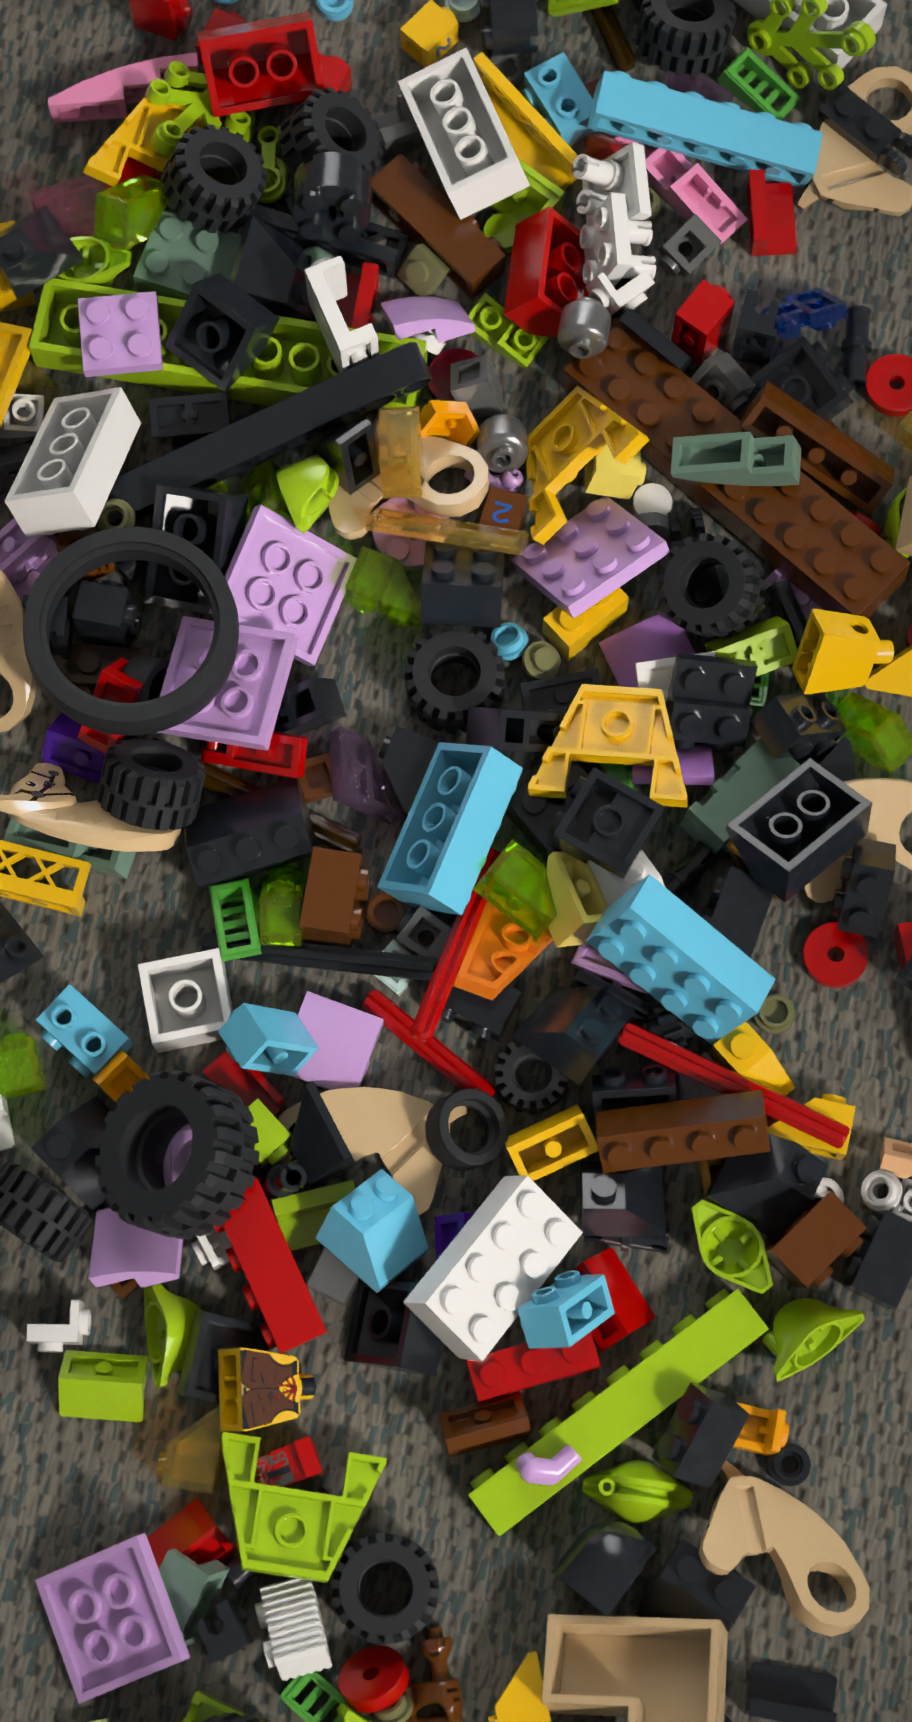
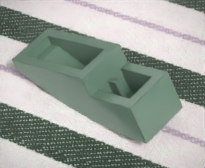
(737, 459)
(101, 860)

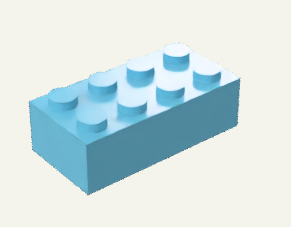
(450, 827)
(681, 960)

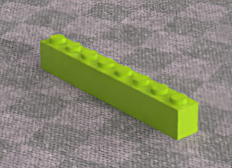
(623, 1407)

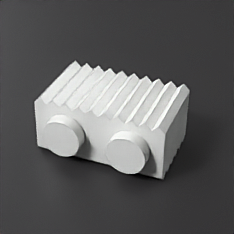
(294, 1628)

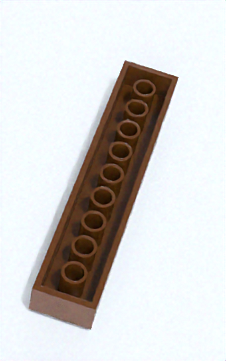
(790, 526)

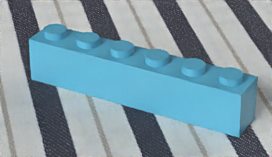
(704, 128)

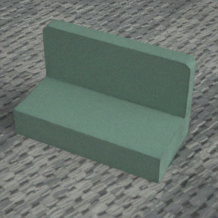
(191, 1589)

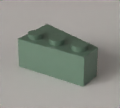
(733, 793)

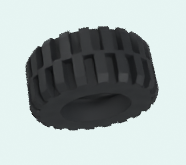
(217, 1166)

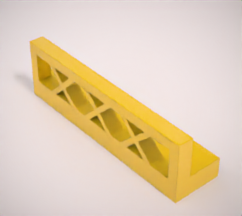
(526, 129)
(41, 894)

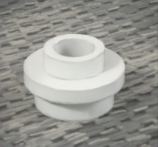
(870, 1188)

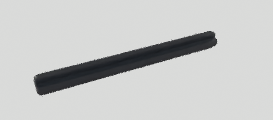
(337, 959)

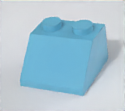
(375, 1231)

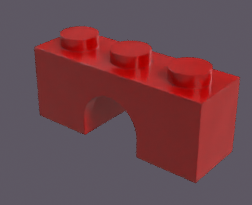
(526, 1367)

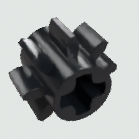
(669, 1026)

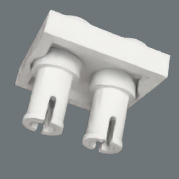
(619, 173)
(608, 240)

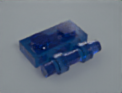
(811, 309)

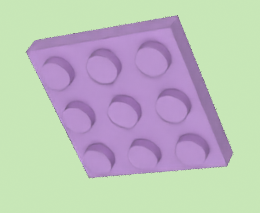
(590, 556)
(288, 581)
(251, 696)
(112, 1618)

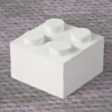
(185, 999)

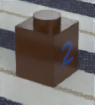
(505, 509)

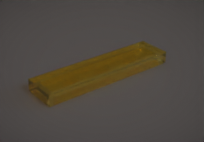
(447, 531)

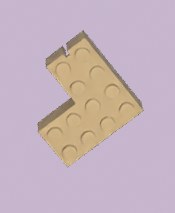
(636, 1668)

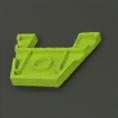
(289, 1528)

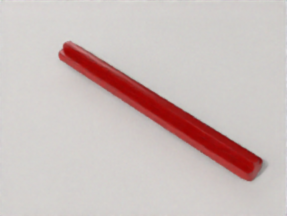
(450, 961)
(730, 1082)

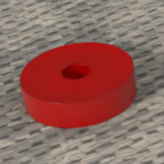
(880, 393)
(831, 973)
(373, 1679)

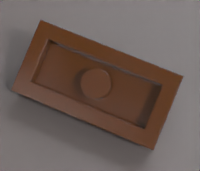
(485, 1424)

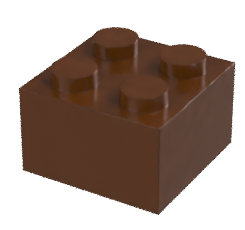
(333, 898)
(815, 1240)

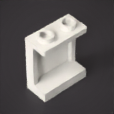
(325, 286)

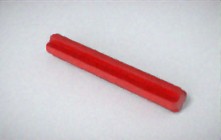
(433, 1052)

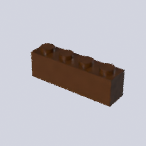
(430, 219)
(824, 449)
(682, 1131)

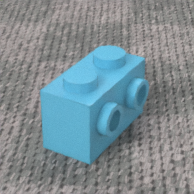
(560, 98)
(82, 1031)
(267, 1039)
(565, 1310)

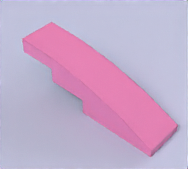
(110, 92)
(691, 190)

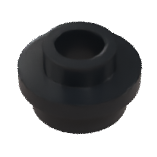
(802, 1469)

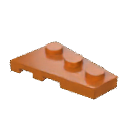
(497, 954)

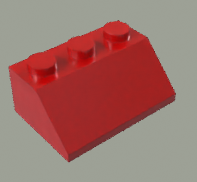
(261, 63)
(544, 272)

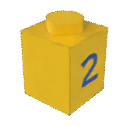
(429, 33)

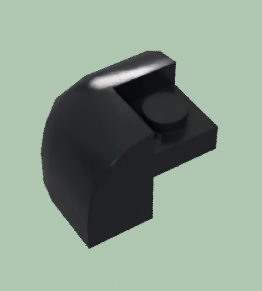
(604, 1562)

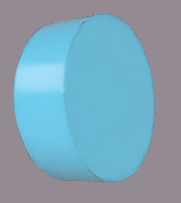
(335, 9)

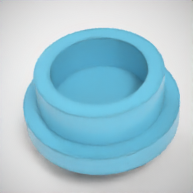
(510, 640)

